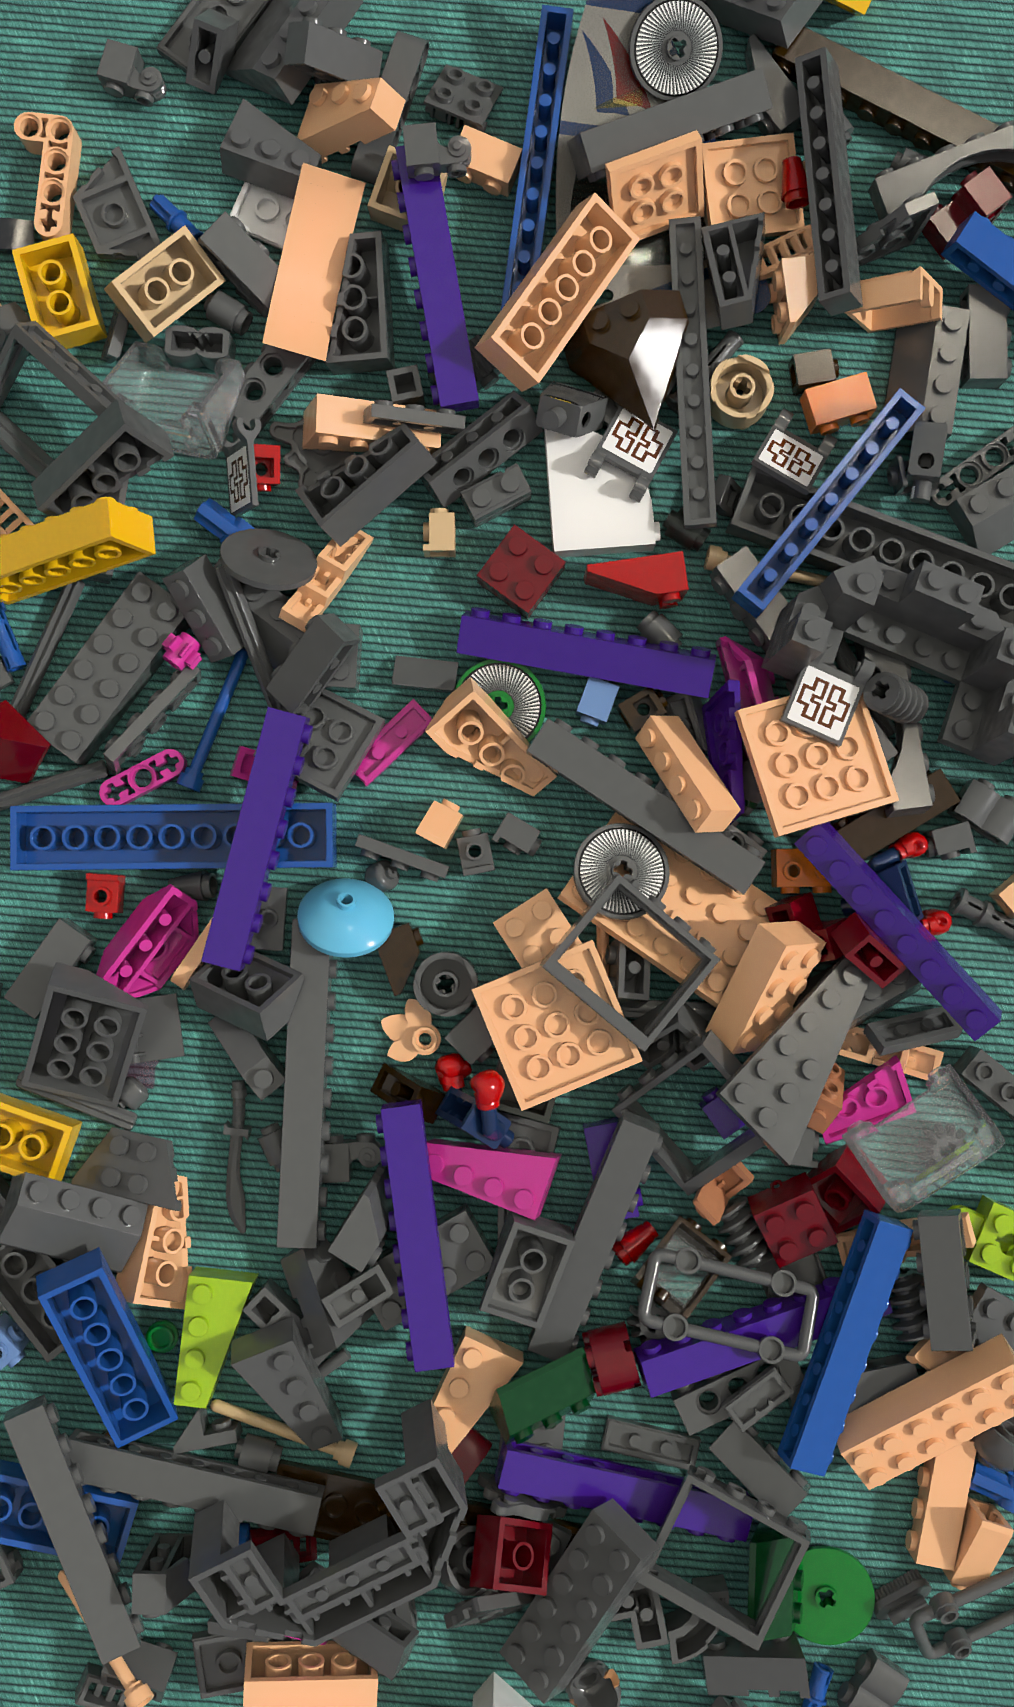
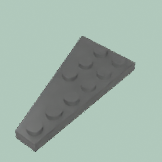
(787, 1072)

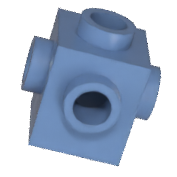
(11, 1342)

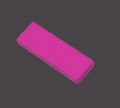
(393, 741)

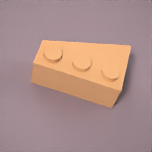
(349, 113)

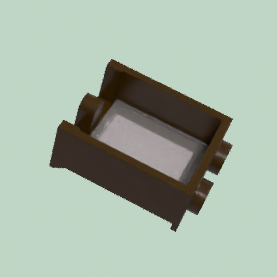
(674, 1289)

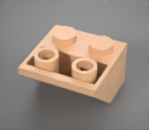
(792, 294)

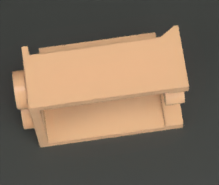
(898, 301)

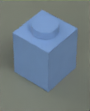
(596, 702)

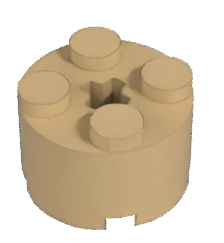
(751, 377)

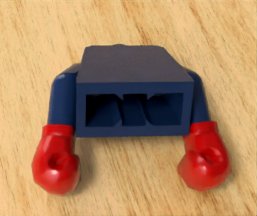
(898, 879)
(473, 1115)

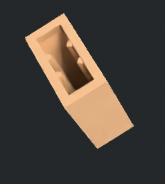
(981, 1544)

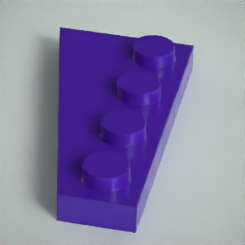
(725, 739)

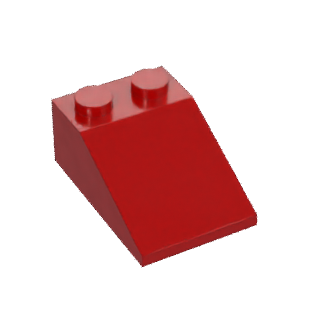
(645, 579)

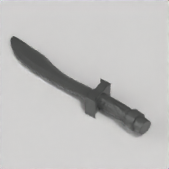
(237, 1130)

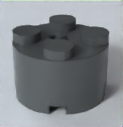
(429, 975)

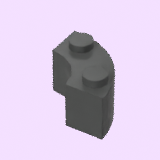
(688, 1633)

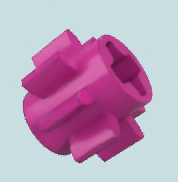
(181, 651)

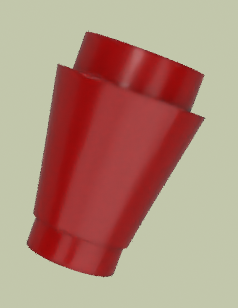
(794, 183)
(635, 1243)

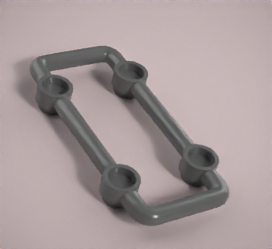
(780, 1282)
(945, 1608)

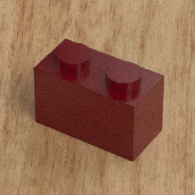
(867, 950)

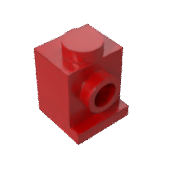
(270, 458)
(113, 886)

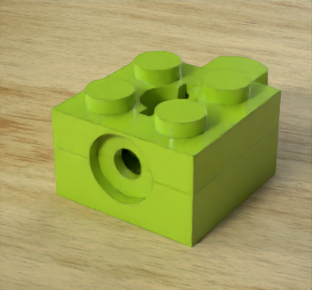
(994, 1236)

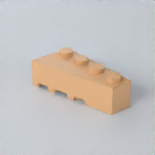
(338, 425)

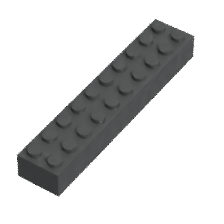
(770, 506)

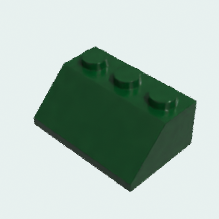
(543, 1397)
(766, 1558)

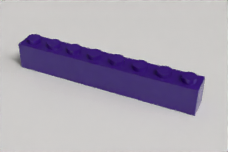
(437, 290)
(586, 653)
(256, 839)
(900, 930)
(417, 1235)
(675, 1364)
(592, 1481)

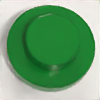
(162, 1336)

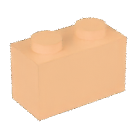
(492, 163)

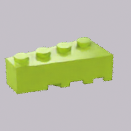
(209, 1326)

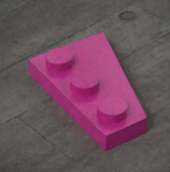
(871, 1099)

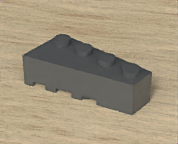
(363, 319)
(101, 459)
(367, 483)
(288, 1380)

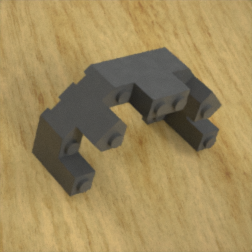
(920, 619)
(368, 1566)

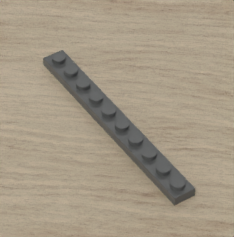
(693, 377)

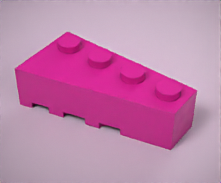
(501, 1176)

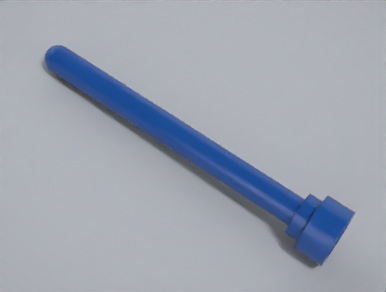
(192, 776)

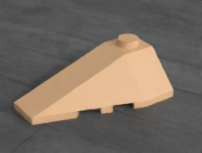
(480, 733)
(159, 1263)

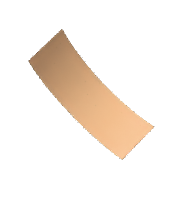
(313, 262)

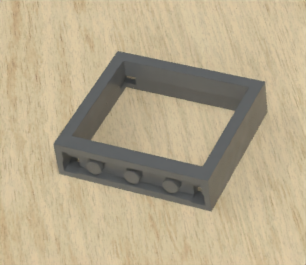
(34, 339)
(676, 927)
(670, 1157)
(705, 1605)

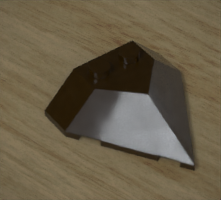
(631, 349)

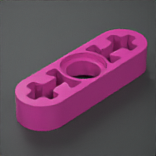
(126, 795)

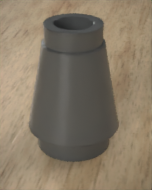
(197, 885)

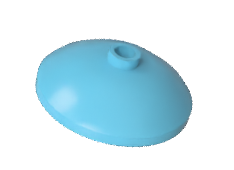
(345, 917)

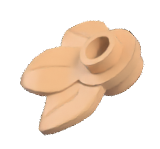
(406, 1030)

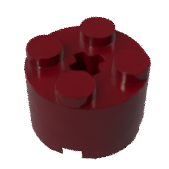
(611, 1359)

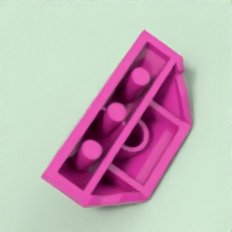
(745, 666)
(151, 942)

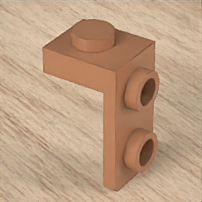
(830, 1101)
(713, 1197)

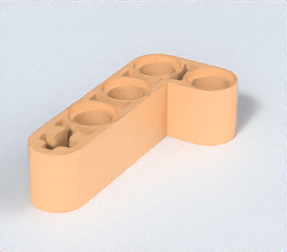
(52, 182)

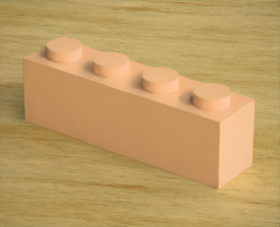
(687, 774)
(941, 1507)

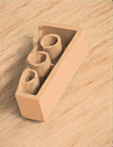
(469, 1386)

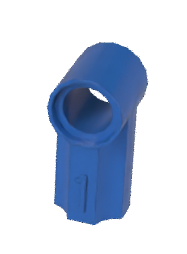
(219, 520)
(994, 1484)

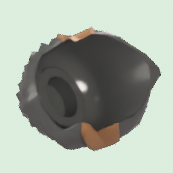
(594, 1686)

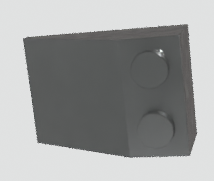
(526, 1269)

